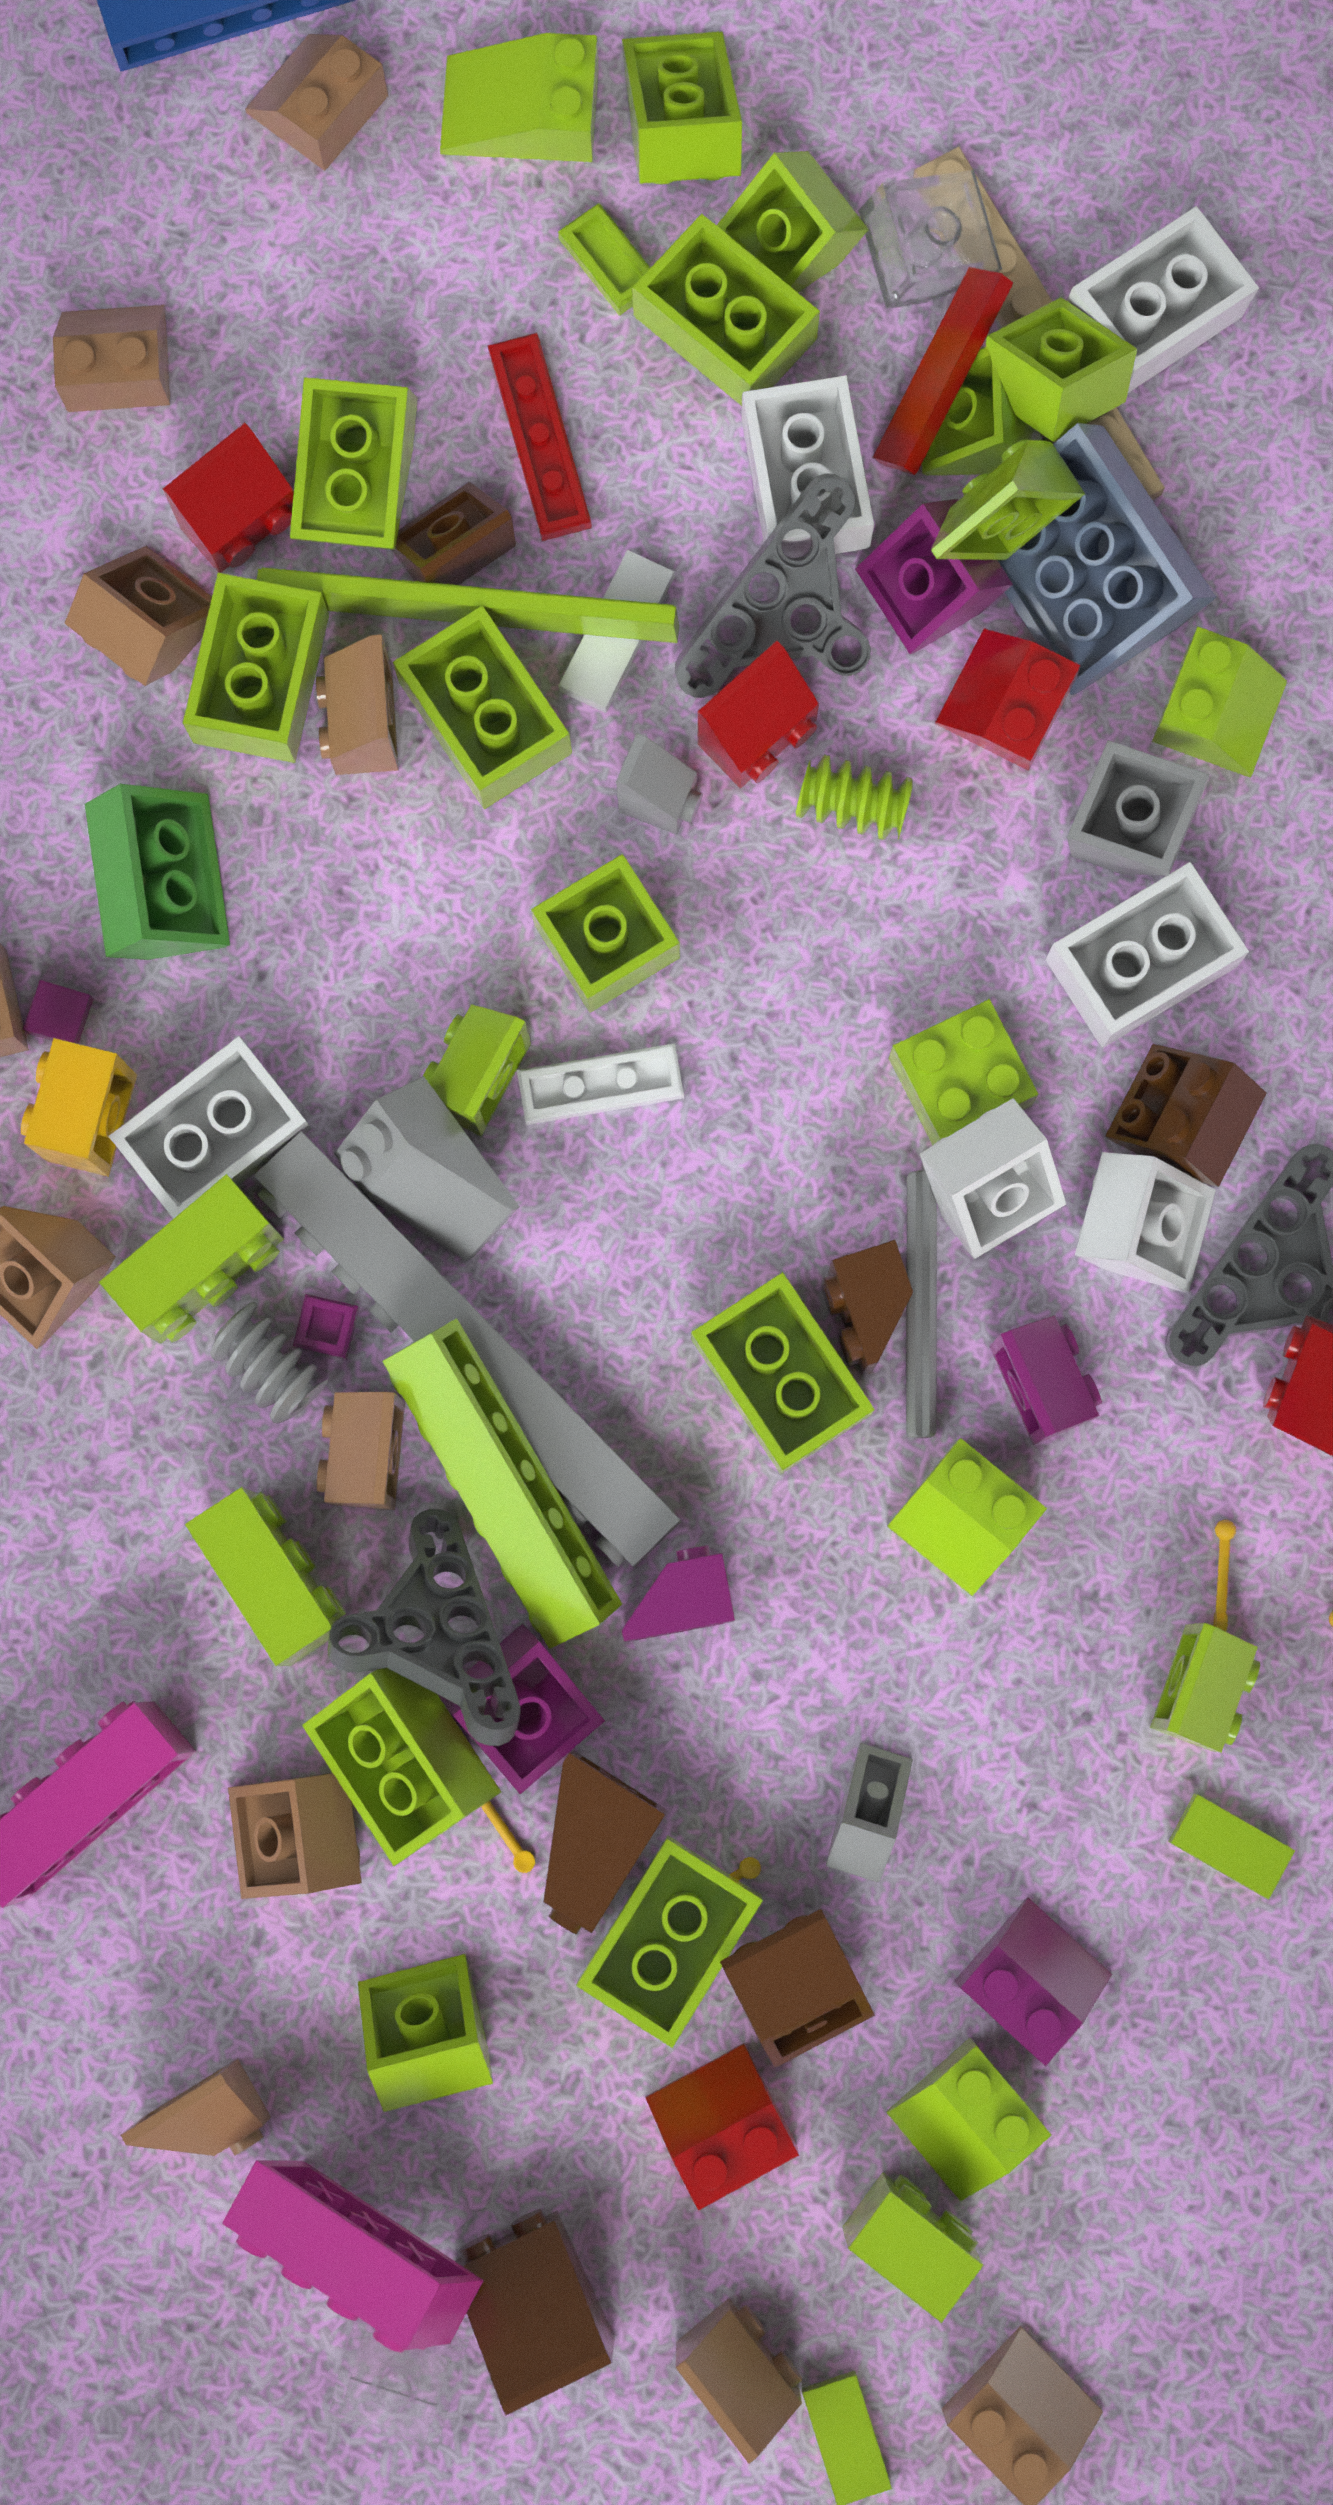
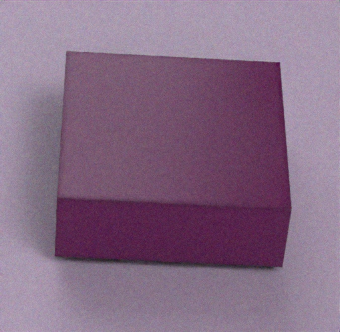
(58, 1013)
(326, 1326)

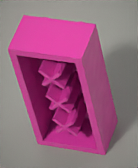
(85, 1795)
(351, 2255)

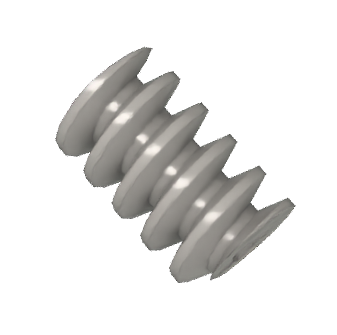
(265, 1365)

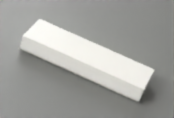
(604, 661)
(600, 1084)

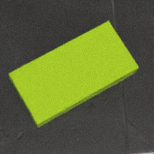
(605, 256)
(1231, 1846)
(846, 2438)

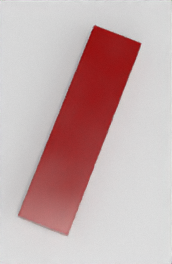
(943, 370)
(539, 437)

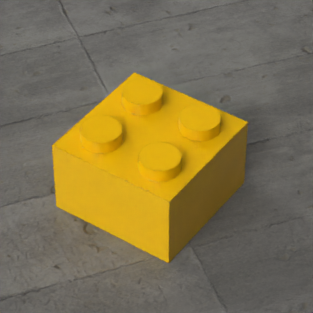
(78, 1106)

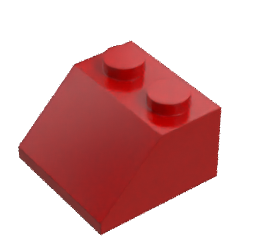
(231, 499)
(1008, 696)
(758, 717)
(1304, 1395)
(721, 2126)

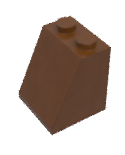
(595, 1841)
(535, 2311)

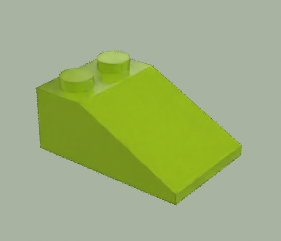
(523, 99)
(682, 108)
(352, 462)
(1008, 504)

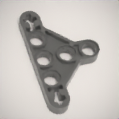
(800, 581)
(1289, 1250)
(442, 1652)

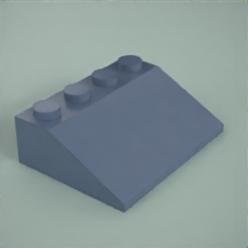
(1106, 569)

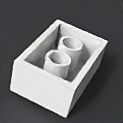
(1168, 293)
(792, 439)
(1146, 954)
(209, 1125)

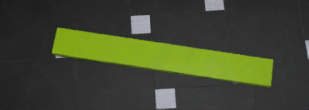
(504, 606)

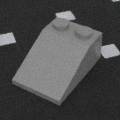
(426, 1170)

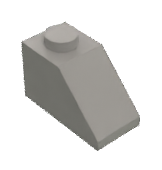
(657, 786)
(870, 1813)

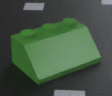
(156, 872)

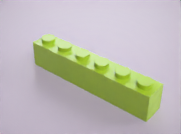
(502, 1484)

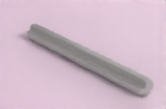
(921, 1308)

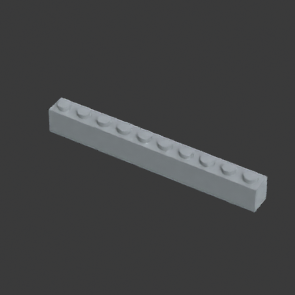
(420, 1300)

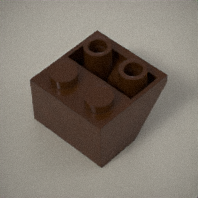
(1187, 1112)
(870, 1295)
(797, 1987)

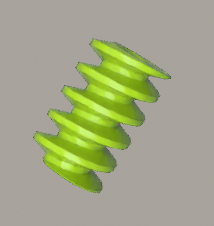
(854, 797)

